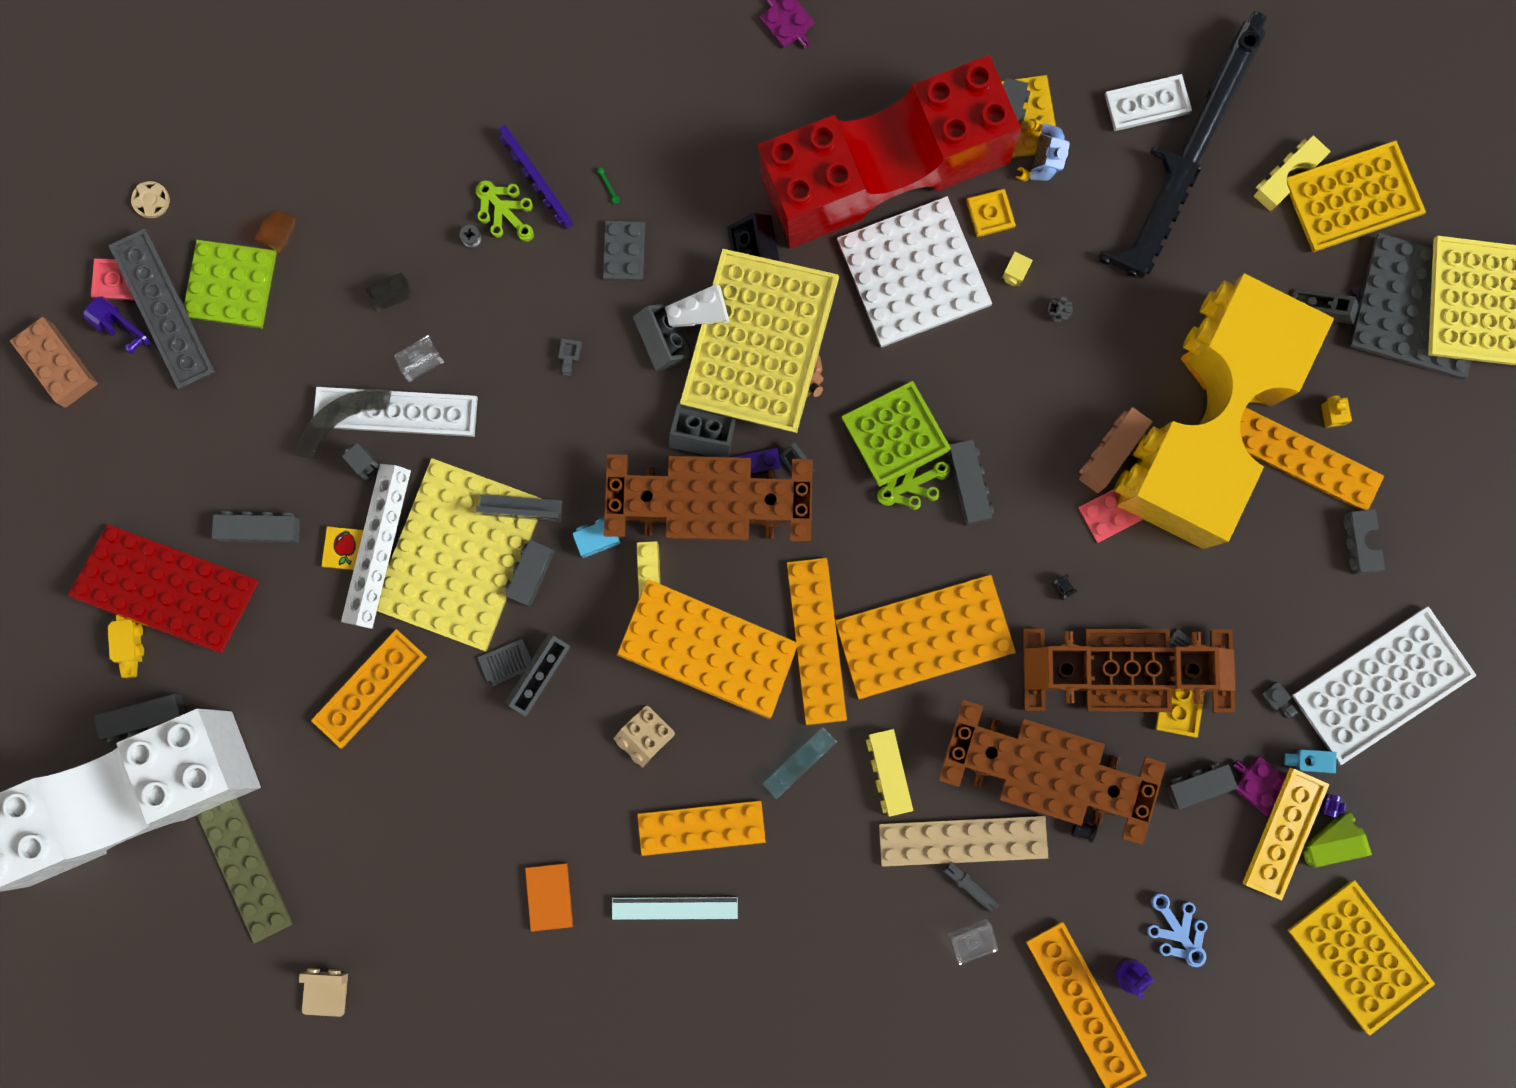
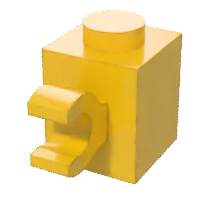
(1336, 412)

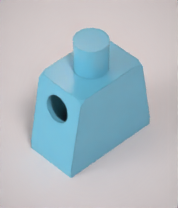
(1320, 761)

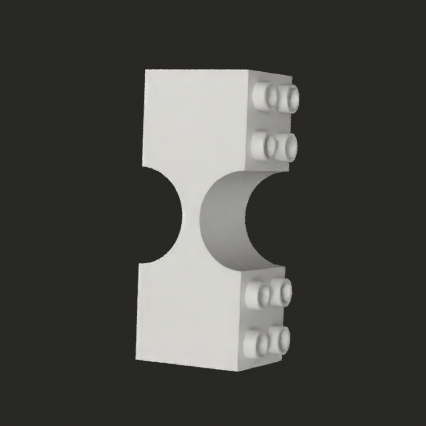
(134, 789)

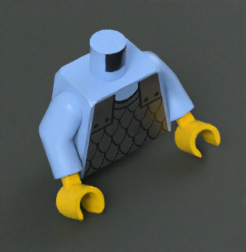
(1049, 155)

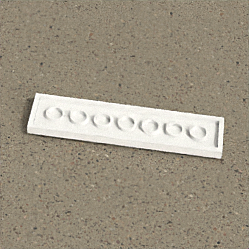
(409, 413)

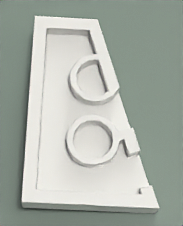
(699, 308)

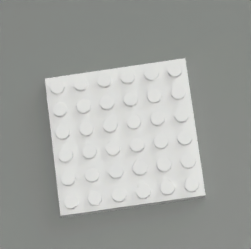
(914, 271)

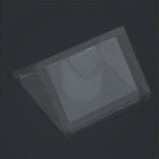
(418, 358)
(973, 941)

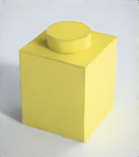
(1016, 269)

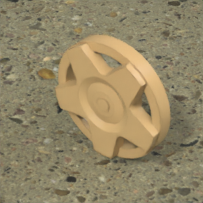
(150, 199)

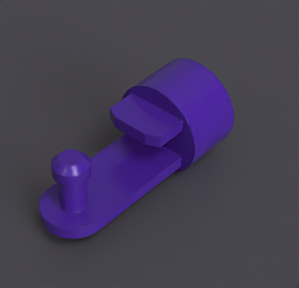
(102, 315)
(1133, 977)

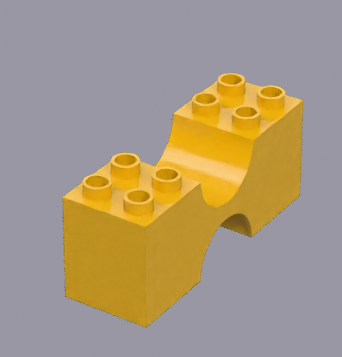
(1246, 351)

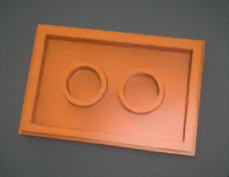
(549, 897)

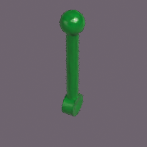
(615, 199)

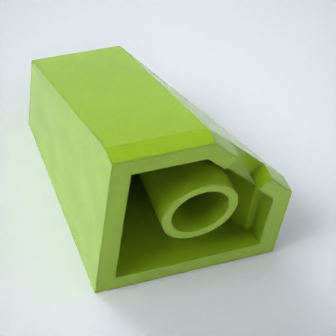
(1337, 843)

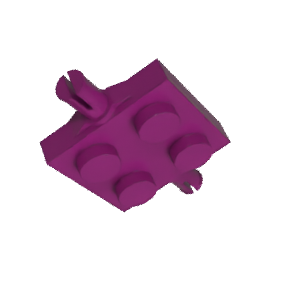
(787, 22)
(1259, 784)

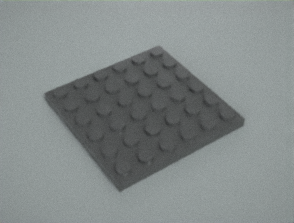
(1396, 307)

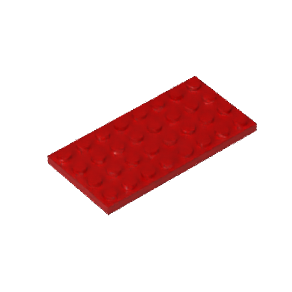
(164, 589)

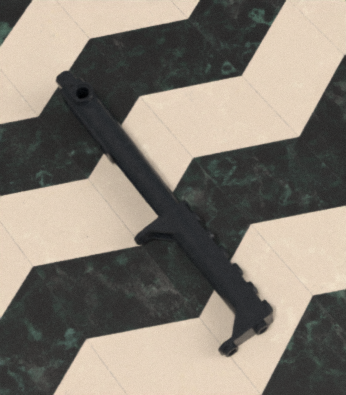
(1184, 169)

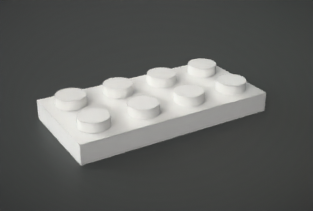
(1148, 102)

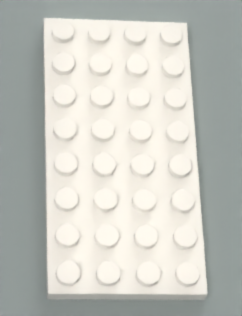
(1383, 685)

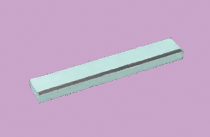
(675, 908)

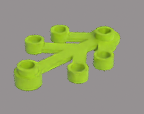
(503, 207)
(912, 486)

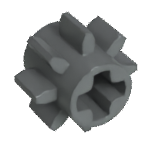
(1060, 309)

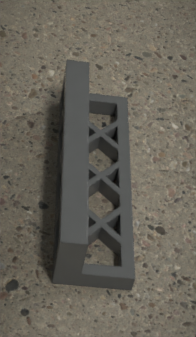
(520, 508)

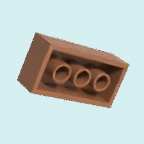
(54, 362)
(1115, 450)

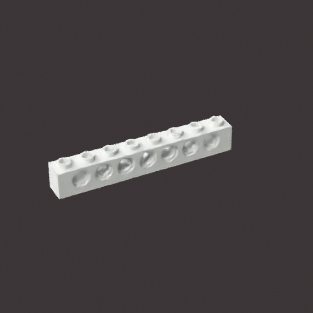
(376, 546)

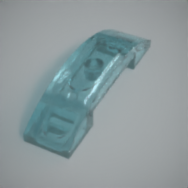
(799, 762)

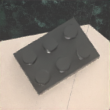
(624, 251)

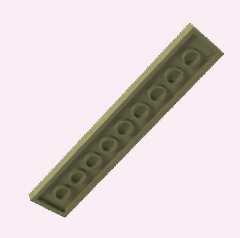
(245, 870)

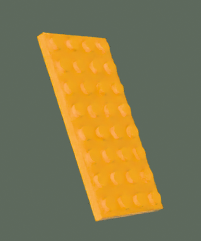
(925, 637)
(707, 649)

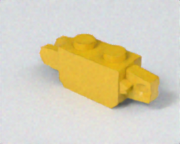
(125, 645)

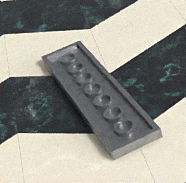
(162, 309)

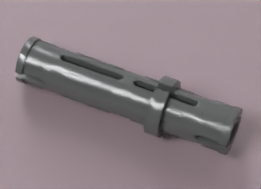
(963, 880)

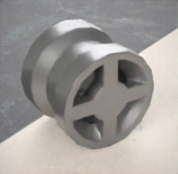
(473, 239)

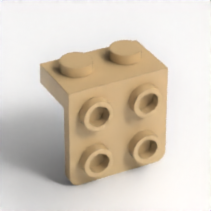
(644, 736)
(324, 992)

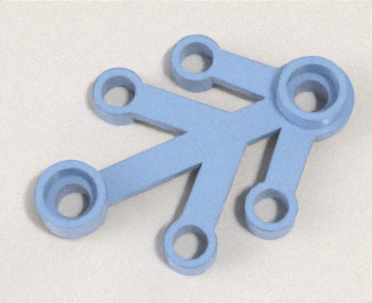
(1180, 932)

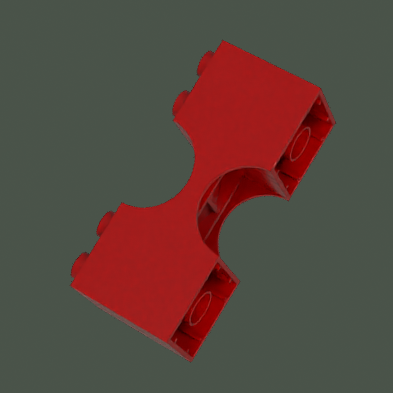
(929, 138)

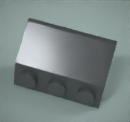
(665, 344)
(701, 432)

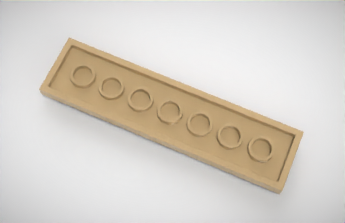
(963, 841)

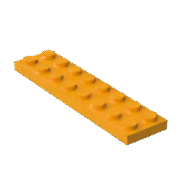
(1309, 461)
(816, 641)
(1085, 1007)

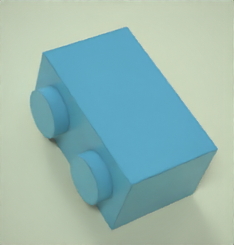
(592, 540)

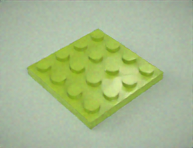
(229, 283)
(896, 433)

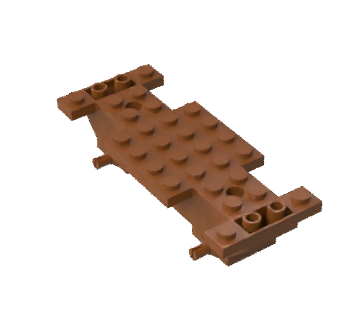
(708, 499)
(1129, 669)
(1052, 772)

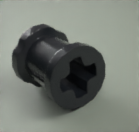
(1064, 587)
(1085, 831)

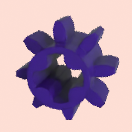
(1332, 806)

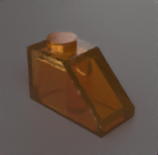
(275, 230)

